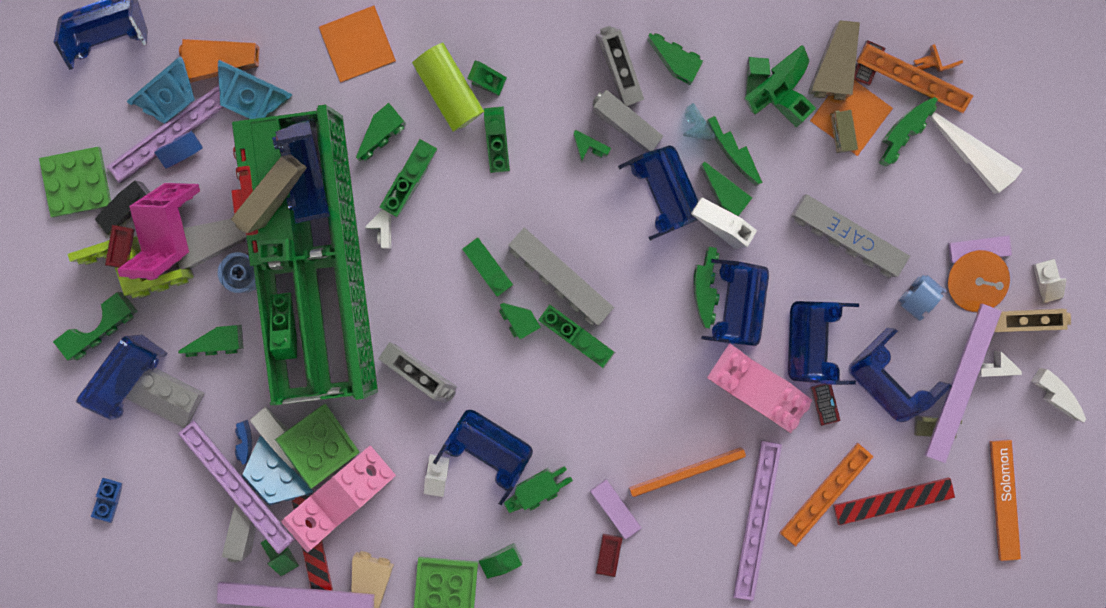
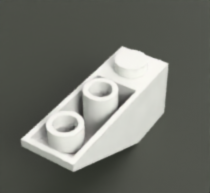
(724, 224)

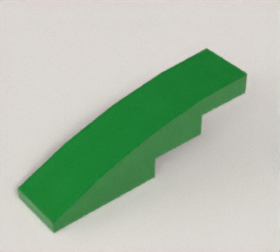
(739, 157)

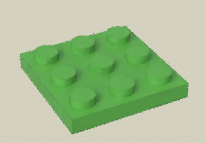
(75, 181)
(317, 446)
(445, 583)

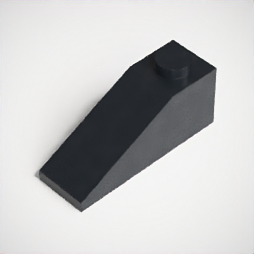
(118, 209)

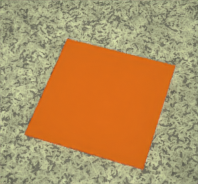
(357, 43)
(867, 114)

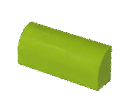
(448, 87)

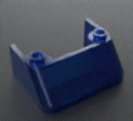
(97, 24)
(668, 186)
(308, 194)
(743, 304)
(810, 342)
(119, 375)
(872, 377)
(490, 445)

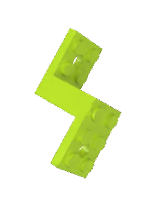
(132, 287)

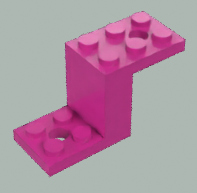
(159, 230)

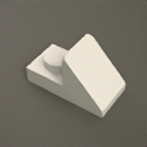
(383, 222)
(1049, 281)
(1001, 367)
(436, 476)

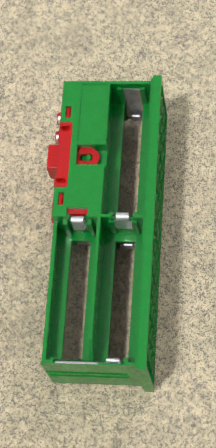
(255, 158)

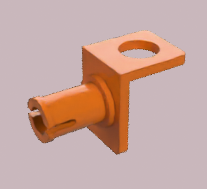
(934, 60)

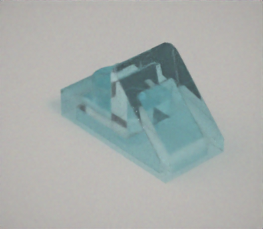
(701, 129)

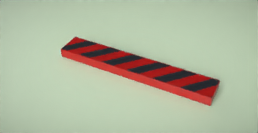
(894, 501)
(315, 559)

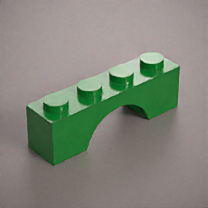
(115, 311)

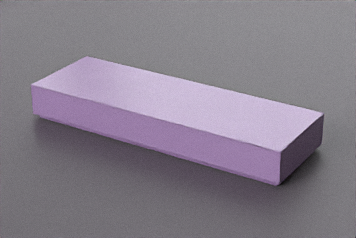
(998, 245)
(615, 509)

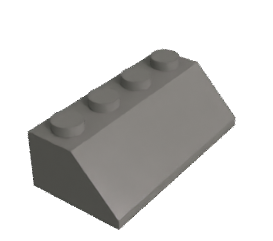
(166, 396)

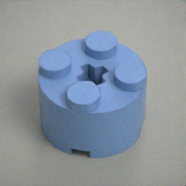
(229, 276)
(922, 297)

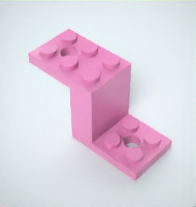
(760, 388)
(338, 498)

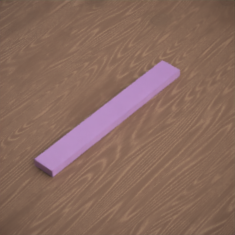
(180, 124)
(963, 383)
(236, 487)
(757, 520)
(290, 597)

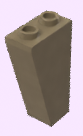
(838, 63)
(268, 195)

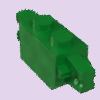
(536, 489)

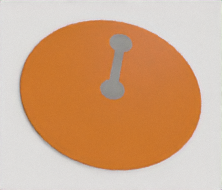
(978, 280)

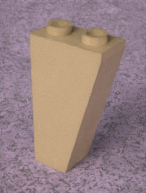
(1033, 320)
(370, 575)

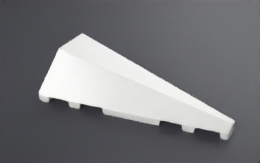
(989, 164)

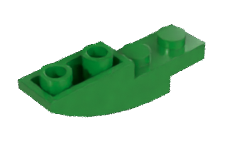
(781, 83)
(910, 123)
(408, 178)
(705, 296)
(576, 336)

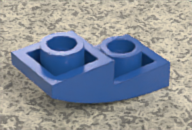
(178, 150)
(244, 449)
(107, 500)

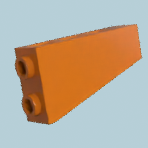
(203, 55)

